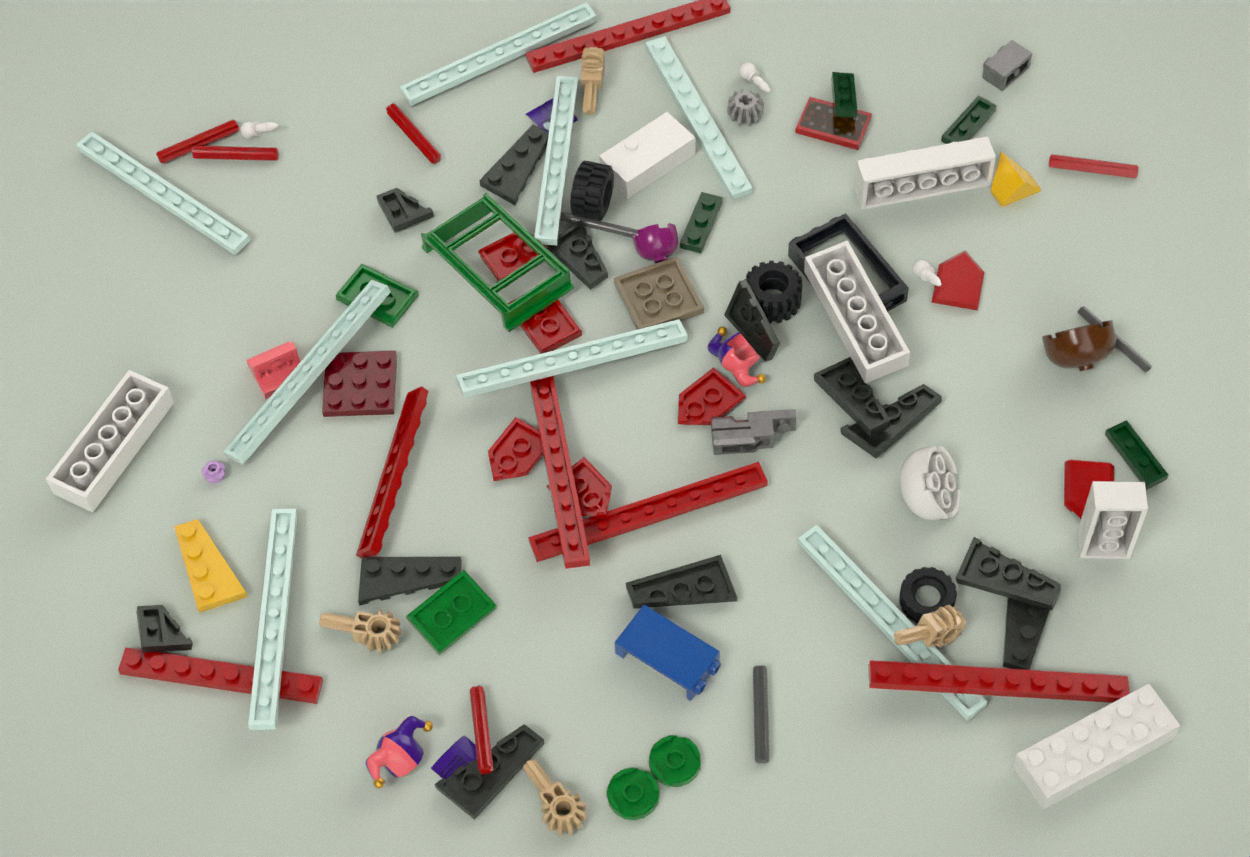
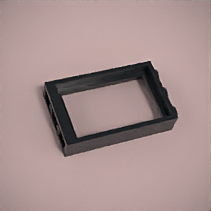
(890, 298)

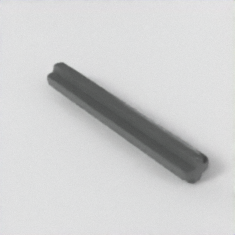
(761, 730)

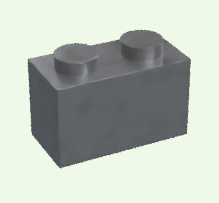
(1006, 65)

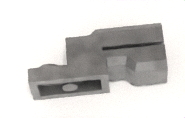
(749, 435)

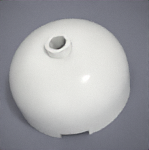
(926, 483)

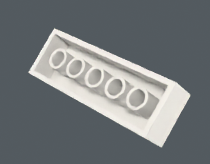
(924, 172)
(856, 312)
(110, 441)
(1095, 746)

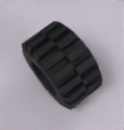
(592, 190)
(780, 278)

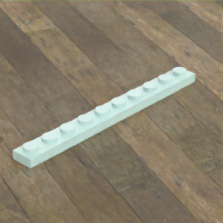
(498, 54)
(699, 118)
(556, 161)
(163, 193)
(571, 358)
(306, 372)
(879, 609)
(273, 620)

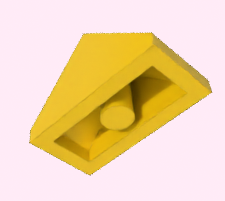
(1012, 182)

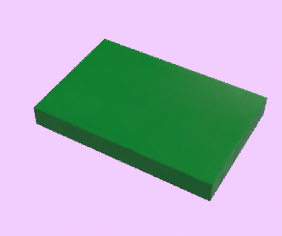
(394, 304)
(451, 612)

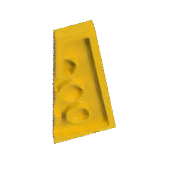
(207, 570)

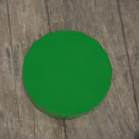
(674, 761)
(633, 794)

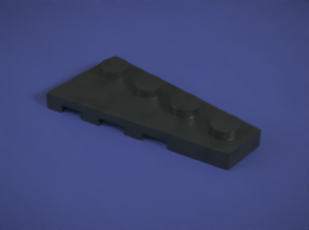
(512, 170)
(855, 397)
(903, 416)
(995, 573)
(398, 575)
(685, 585)
(1022, 633)
(474, 790)

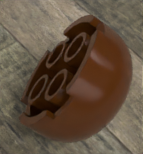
(1081, 345)

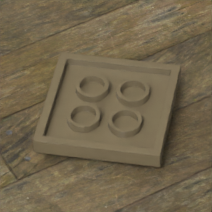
(658, 294)

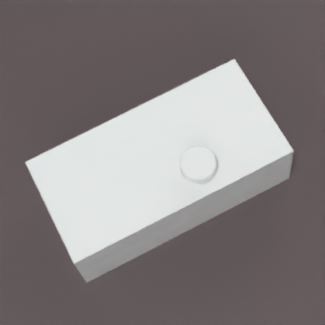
(649, 154)
(1112, 520)

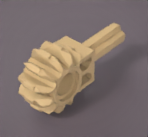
(591, 77)
(364, 628)
(934, 628)
(554, 799)

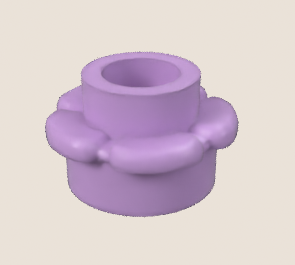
(216, 476)

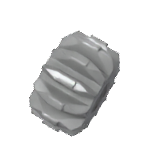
(745, 107)

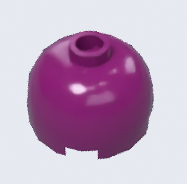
(655, 242)

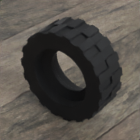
(920, 578)

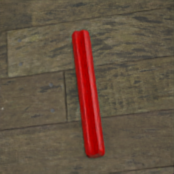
(413, 133)
(198, 140)
(235, 153)
(1093, 166)
(481, 730)

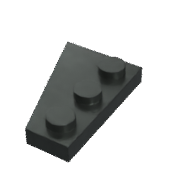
(579, 255)
(749, 319)

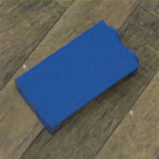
(669, 650)

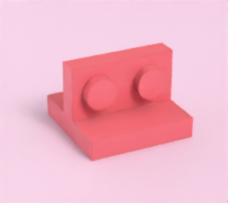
(274, 367)

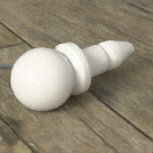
(749, 72)
(250, 130)
(923, 270)

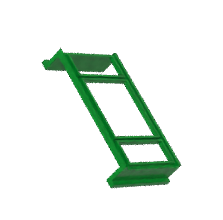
(526, 305)

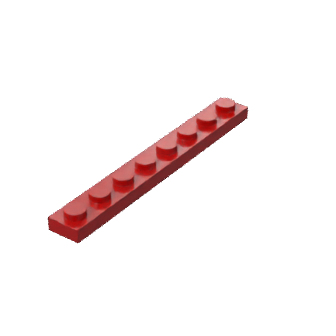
(392, 473)
(213, 674)

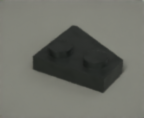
(402, 210)
(159, 631)

